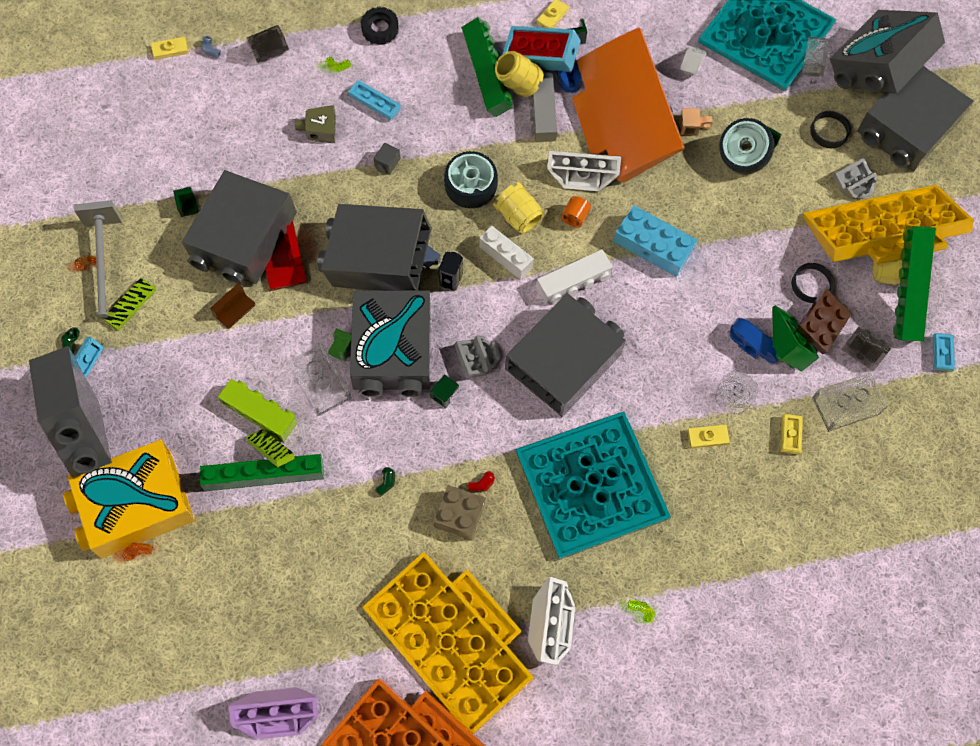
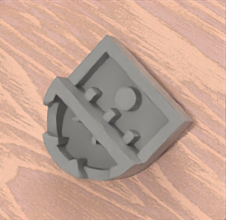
(856, 180)
(477, 356)

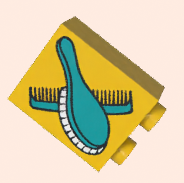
(128, 500)

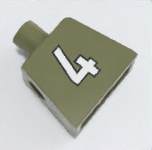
(319, 124)

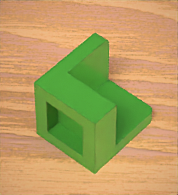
(341, 345)

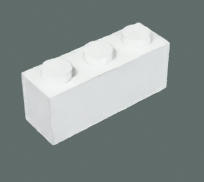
(506, 252)

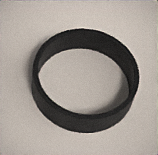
(835, 115)
(815, 266)

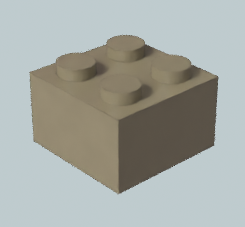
(459, 512)

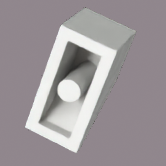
(692, 60)

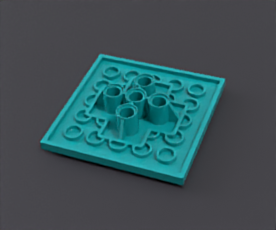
(766, 36)
(576, 517)

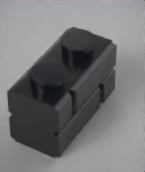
(450, 270)

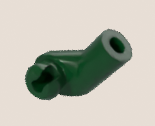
(70, 337)
(388, 481)

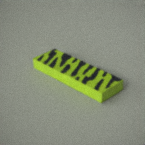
(129, 304)
(270, 447)

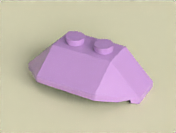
(274, 713)

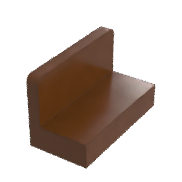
(232, 306)

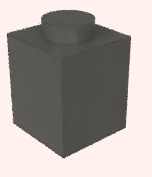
(386, 158)

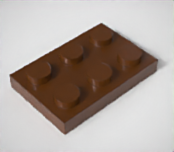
(824, 321)

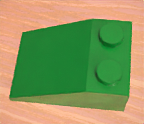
(789, 342)

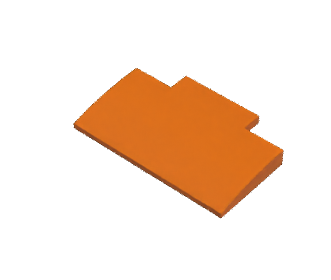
(626, 106)
(389, 720)

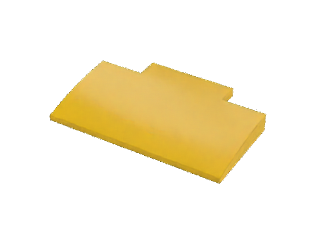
(878, 223)
(452, 639)

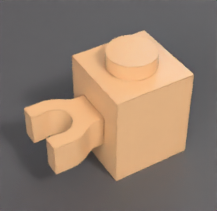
(692, 122)

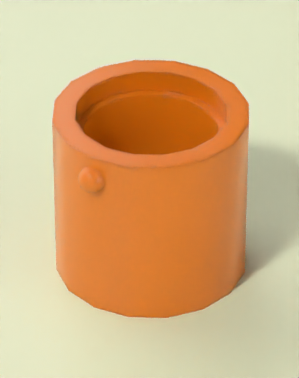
(576, 211)

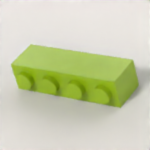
(257, 409)

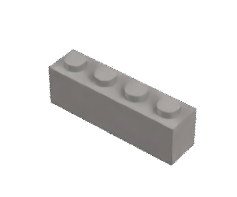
(544, 111)

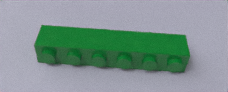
(484, 58)
(914, 283)
(260, 473)

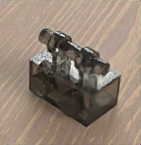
(267, 43)
(866, 348)

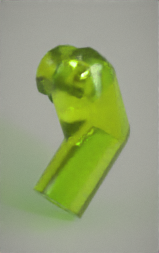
(337, 66)
(643, 607)

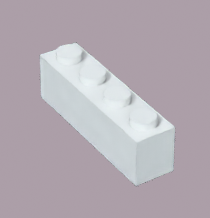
(574, 277)

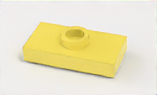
(552, 14)
(169, 48)
(791, 434)
(708, 436)

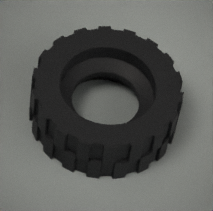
(376, 14)

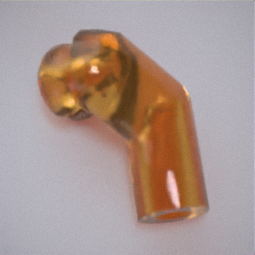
(84, 260)
(136, 549)

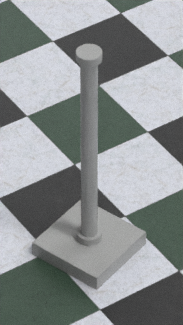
(97, 215)

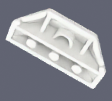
(583, 170)
(552, 621)

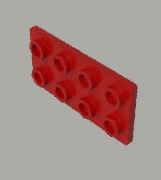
(286, 265)

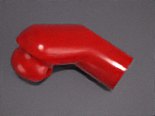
(484, 483)

